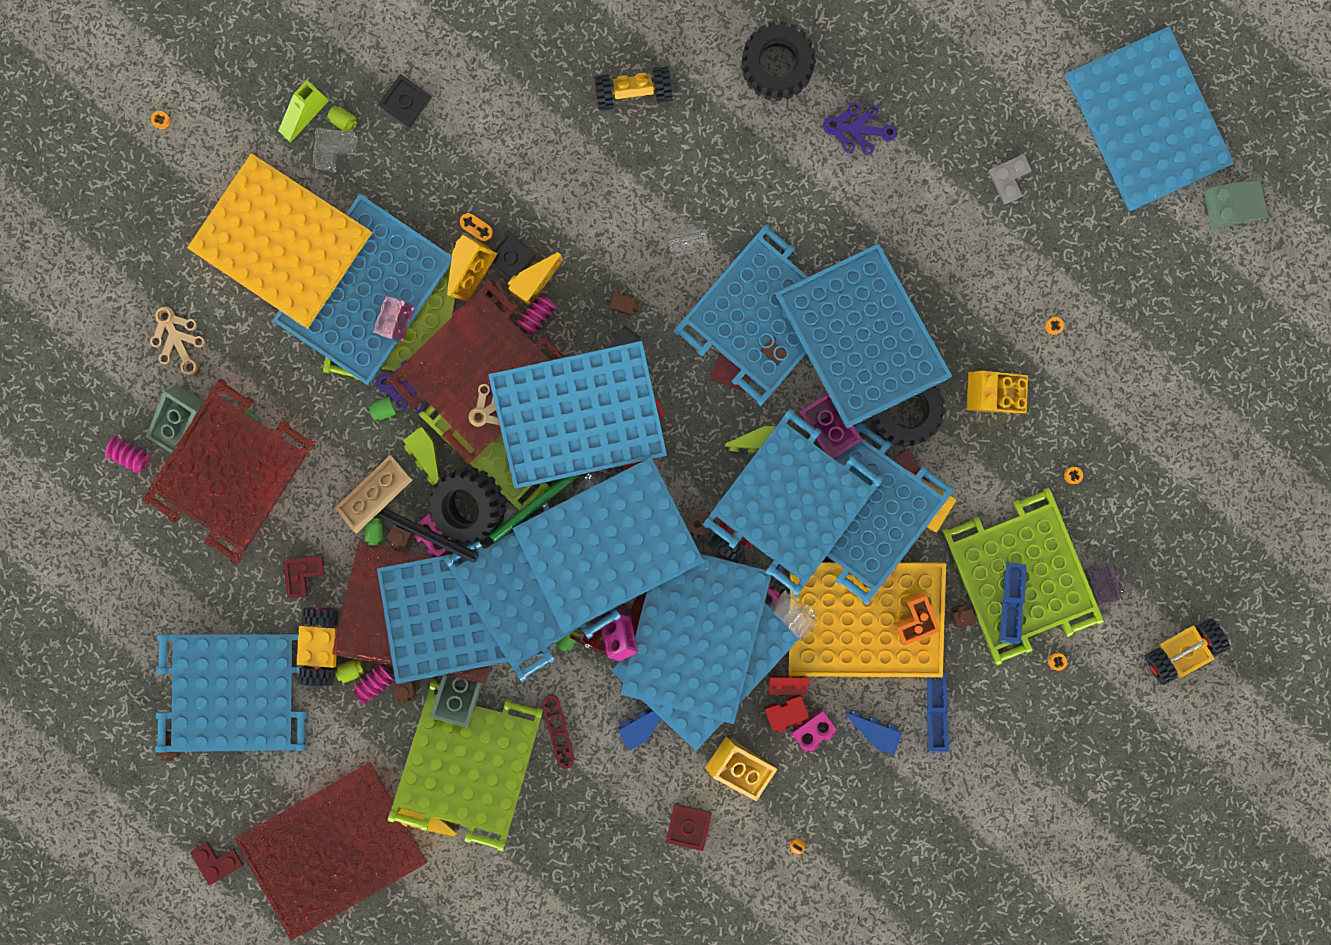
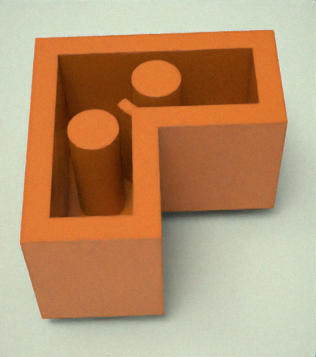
(921, 623)

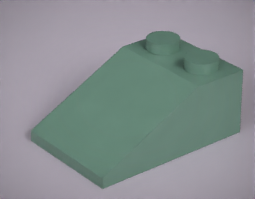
(1235, 203)
(173, 417)
(456, 701)

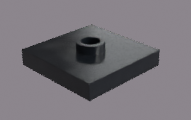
(405, 100)
(512, 256)

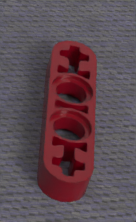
(560, 731)

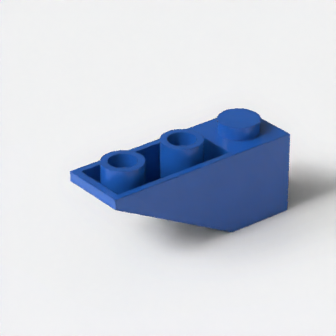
(638, 731)
(880, 736)

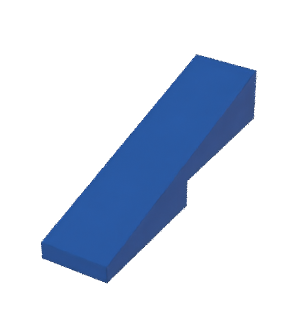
(1012, 603)
(937, 715)

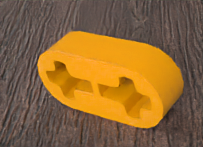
(479, 224)

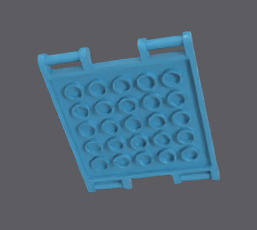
(744, 314)
(793, 502)
(888, 520)
(513, 603)
(230, 693)

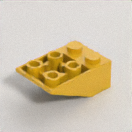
(997, 392)

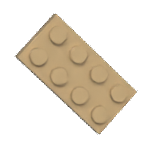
(373, 494)

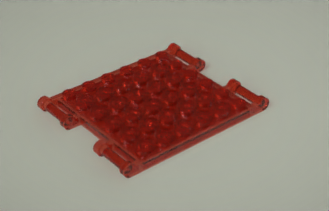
(460, 358)
(228, 471)

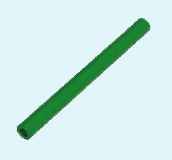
(531, 507)

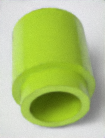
(342, 118)
(350, 670)

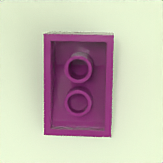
(834, 435)

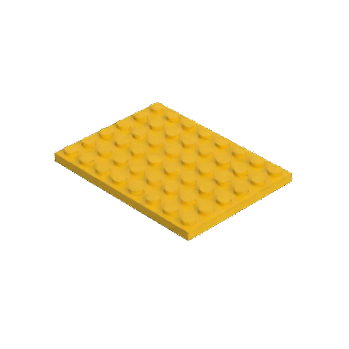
(279, 240)
(861, 637)

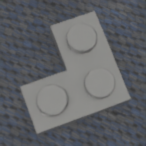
(1005, 175)

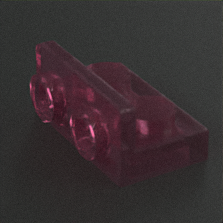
(393, 319)

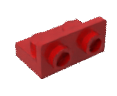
(788, 685)

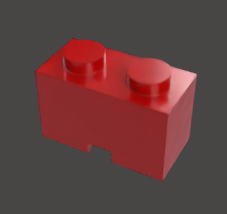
(787, 714)

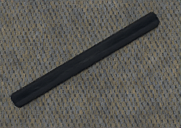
(429, 535)

